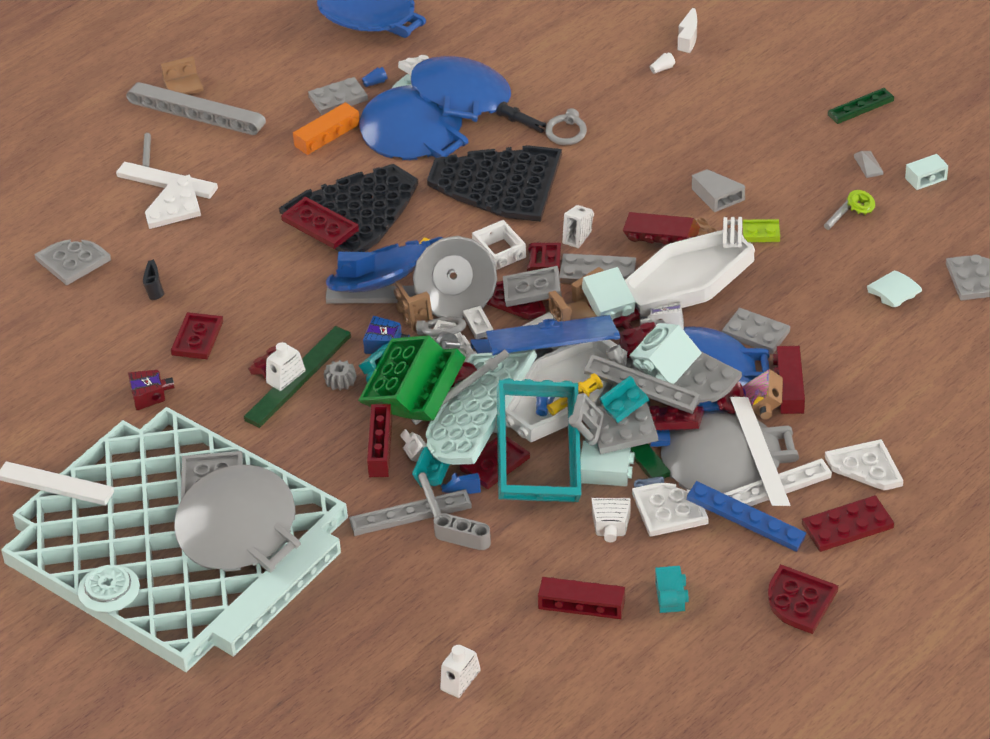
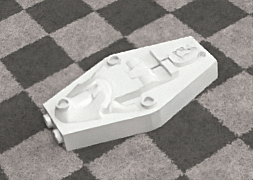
(689, 271)
(558, 366)

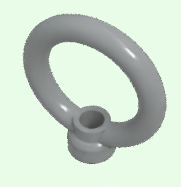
(570, 117)
(424, 327)

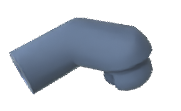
(642, 482)

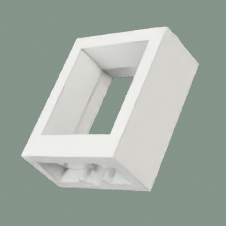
(501, 231)

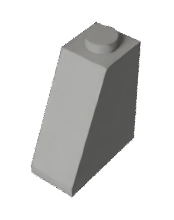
(717, 190)

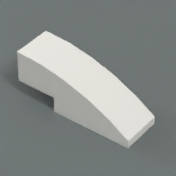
(688, 32)

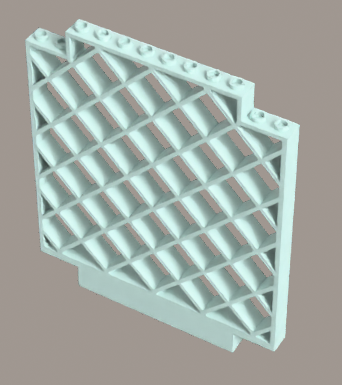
(227, 626)

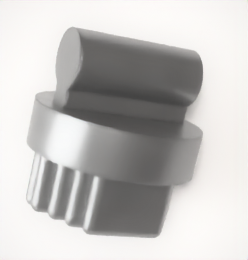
(447, 340)

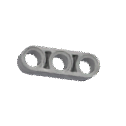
(462, 531)

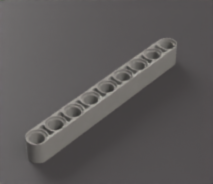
(196, 108)

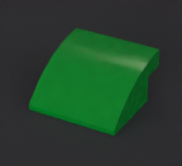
(413, 377)

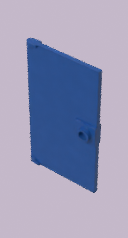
(552, 334)

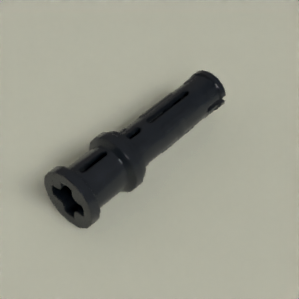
(514, 115)

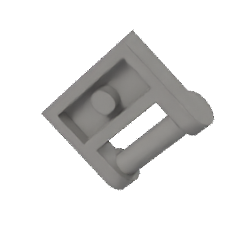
(591, 415)

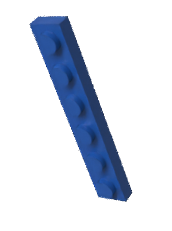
(746, 516)

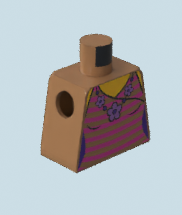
(764, 393)

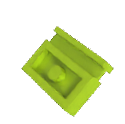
(761, 230)

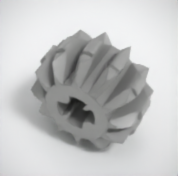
(340, 375)

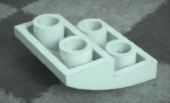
(894, 288)

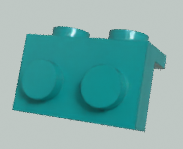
(434, 469)

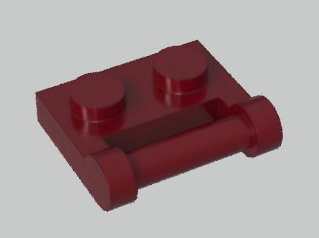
(550, 255)

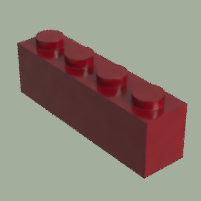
(659, 228)
(790, 369)
(379, 440)
(581, 597)

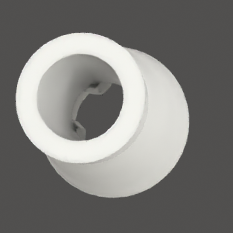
(663, 63)

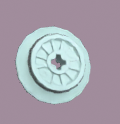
(108, 588)

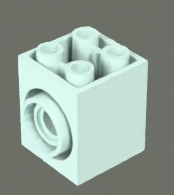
(665, 353)

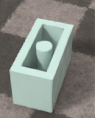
(926, 171)

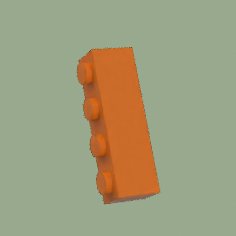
(326, 128)

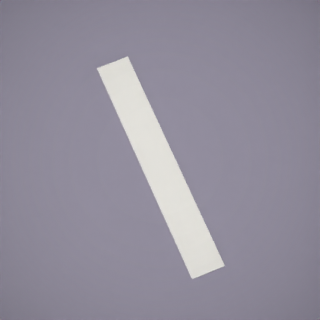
(760, 451)

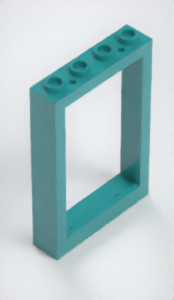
(545, 388)

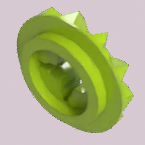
(865, 198)

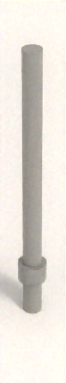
(491, 364)

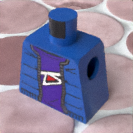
(380, 333)

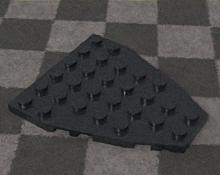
(502, 183)
(368, 200)

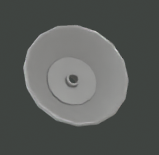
(473, 280)

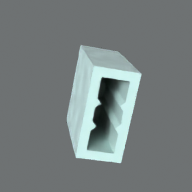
(608, 293)
(606, 468)

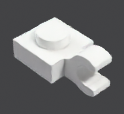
(414, 444)

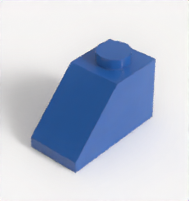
(355, 264)

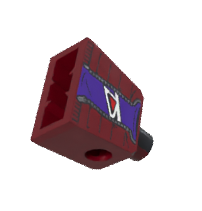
(148, 388)

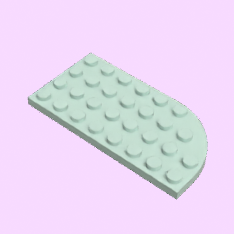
(471, 416)

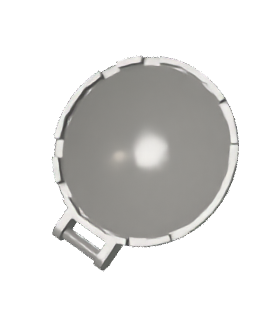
(720, 453)
(237, 519)

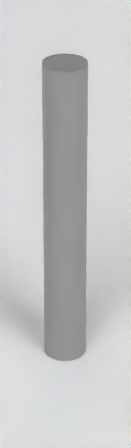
(146, 149)
(838, 214)
(429, 494)

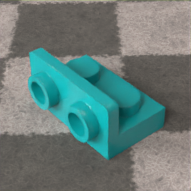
(623, 399)

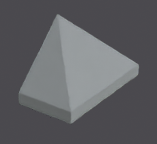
(868, 164)

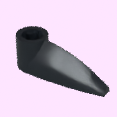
(152, 281)

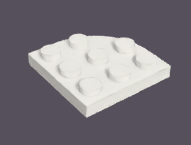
(666, 508)

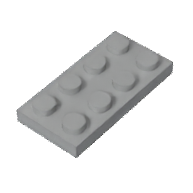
(578, 265)

